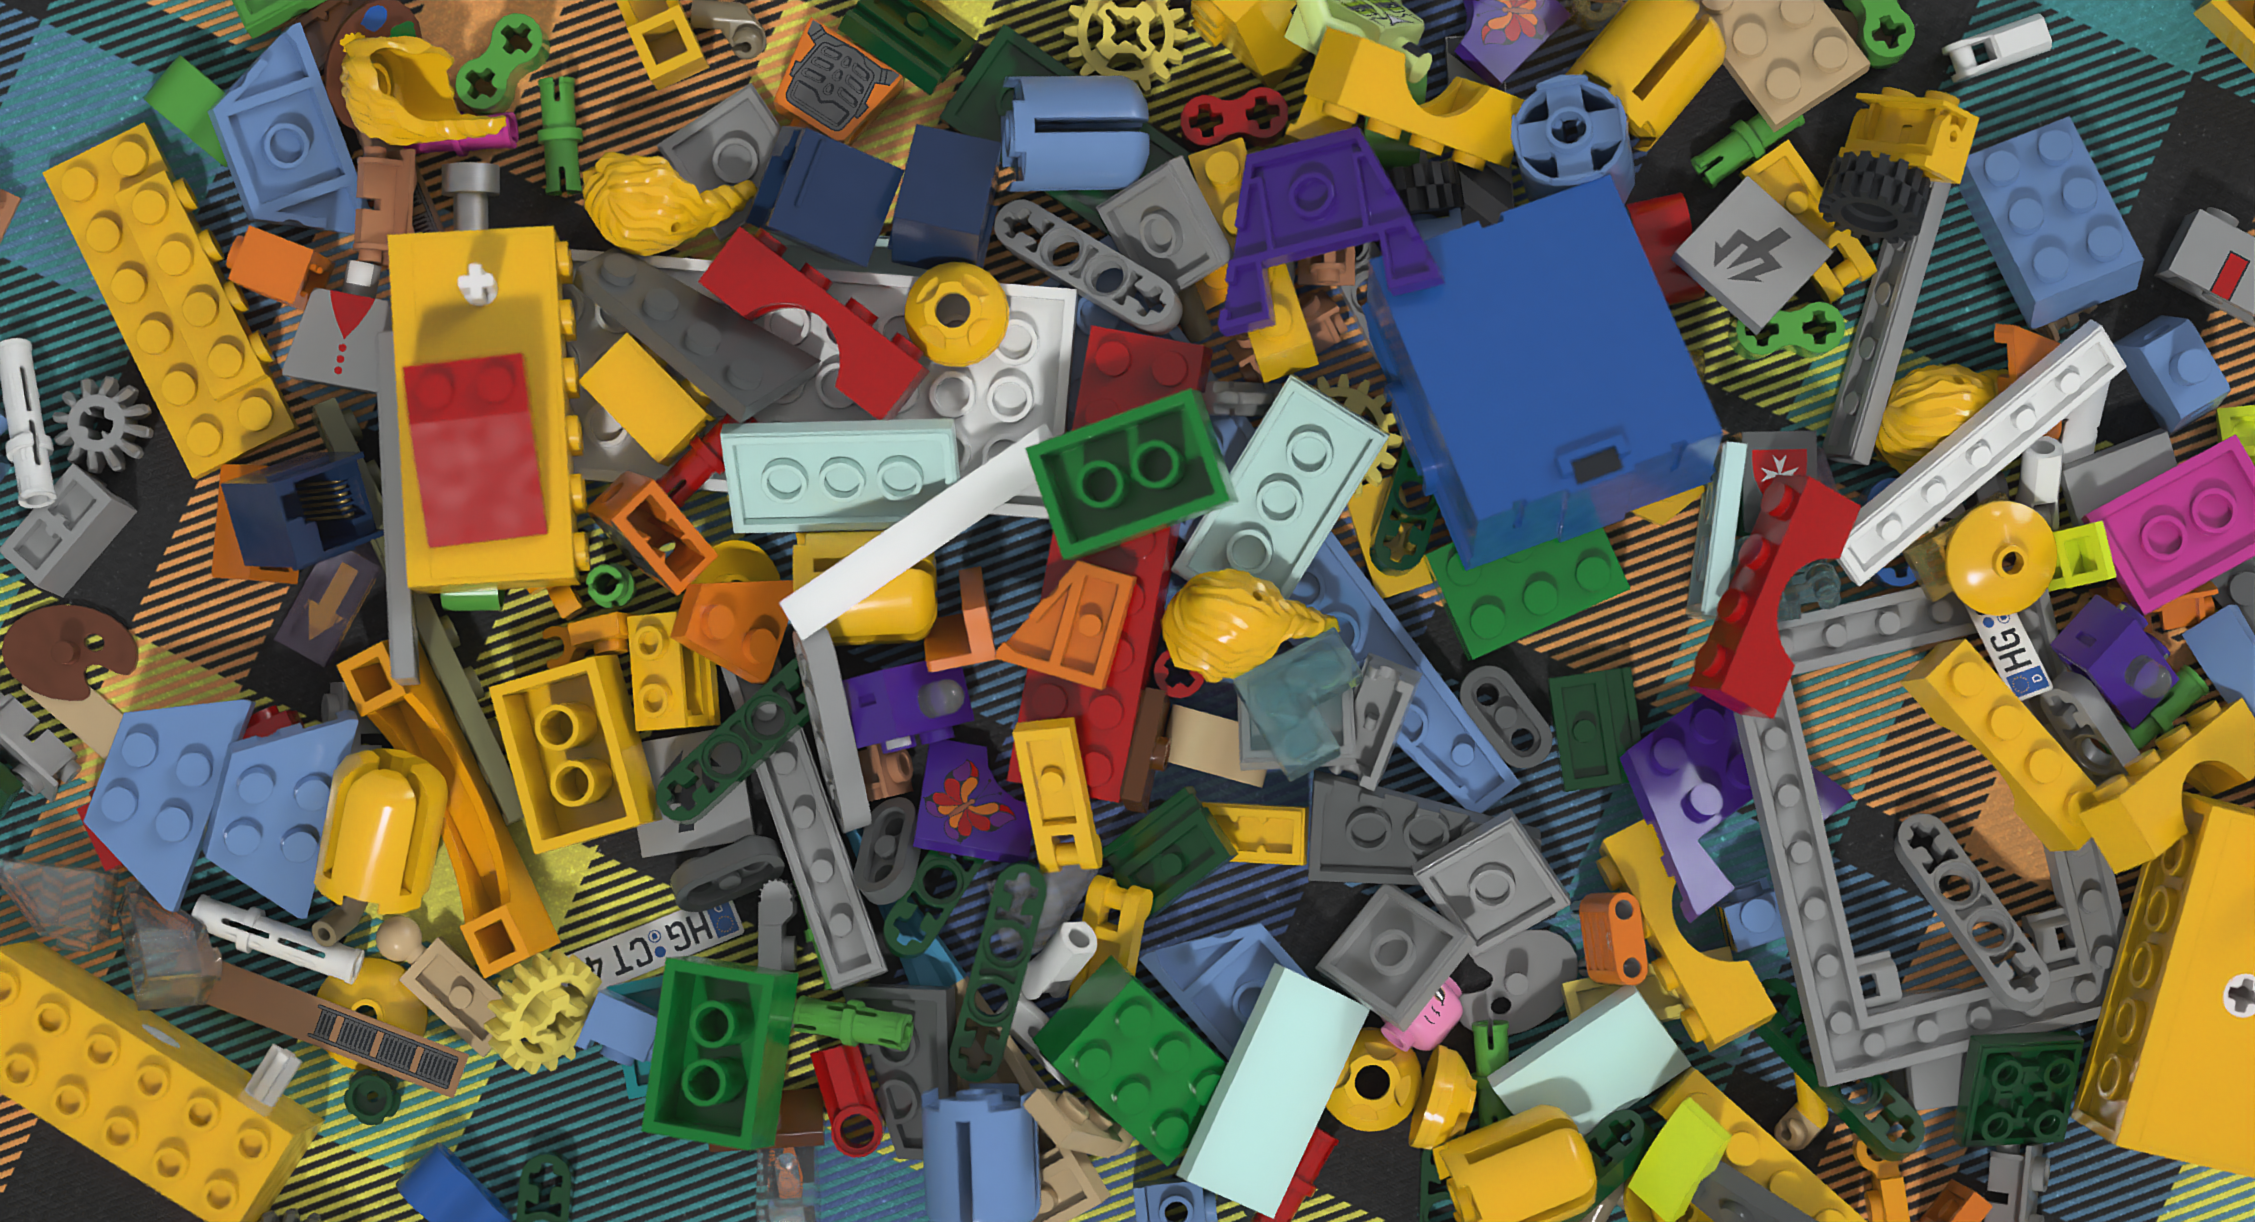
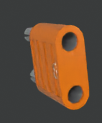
(1612, 938)

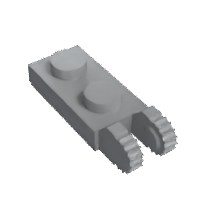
(775, 911)

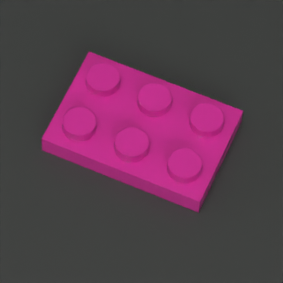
(2182, 526)

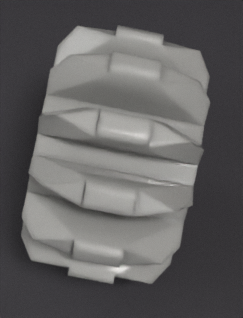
(116, 407)

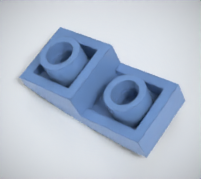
(2226, 653)

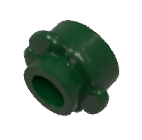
(357, 1099)

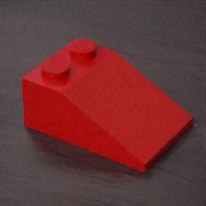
(475, 449)

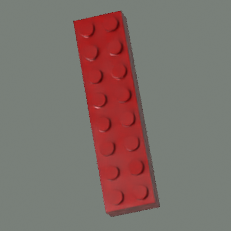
(1117, 376)

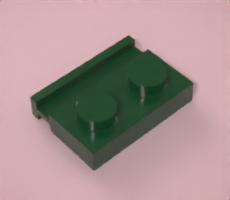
(909, 39)
(1593, 726)
(1170, 850)

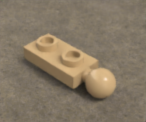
(441, 980)
(1077, 1124)

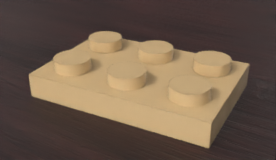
(1785, 53)

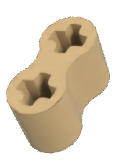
(1208, 745)

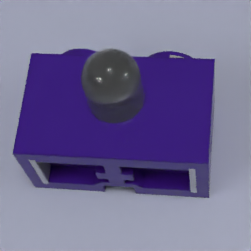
(2117, 657)
(906, 702)

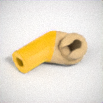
(1803, 1120)

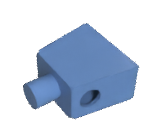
(2173, 371)

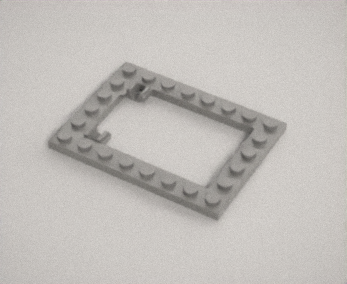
(1890, 1031)

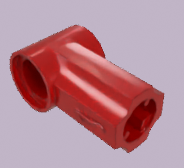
(847, 1092)

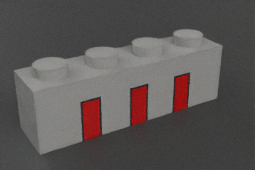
(2213, 263)

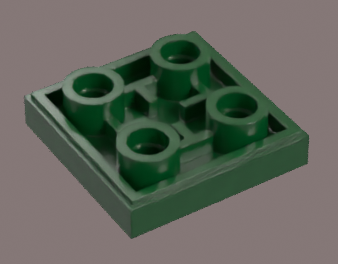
(2017, 1088)

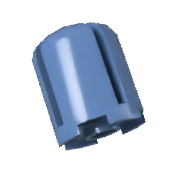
(1074, 133)
(1542, 146)
(980, 1155)

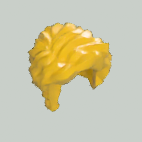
(404, 94)
(650, 207)
(1929, 408)
(1234, 623)

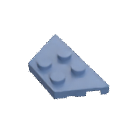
(287, 141)
(162, 789)
(275, 806)
(1219, 978)

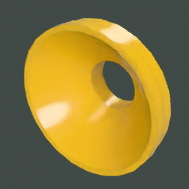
(981, 331)
(1399, 1099)
(1444, 1100)

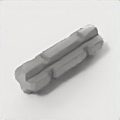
(1240, 398)

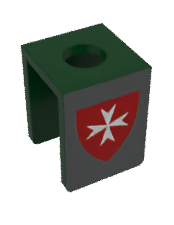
(1771, 455)

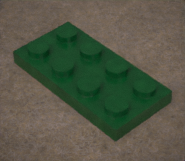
(983, 100)

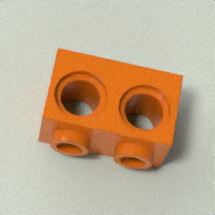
(277, 267)

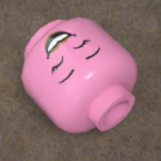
(1432, 1023)

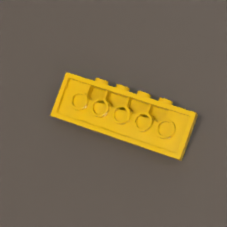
(172, 299)

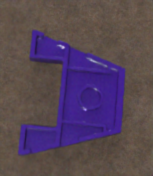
(1311, 203)
(1689, 782)

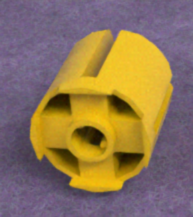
(1654, 62)
(892, 614)
(381, 830)
(1519, 1169)

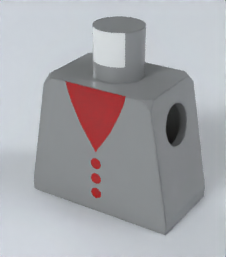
(339, 333)

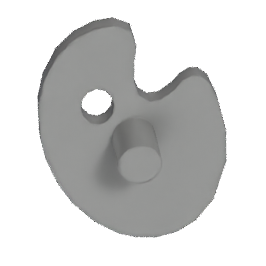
(1526, 972)

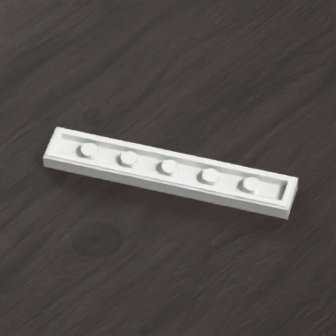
(1979, 450)

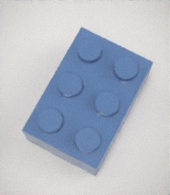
(2050, 223)

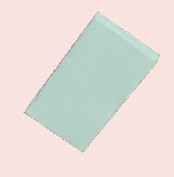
(835, 472)
(1288, 489)
(1273, 1091)

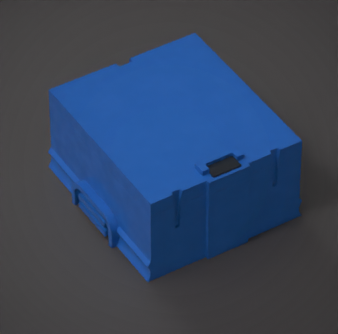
(1542, 376)

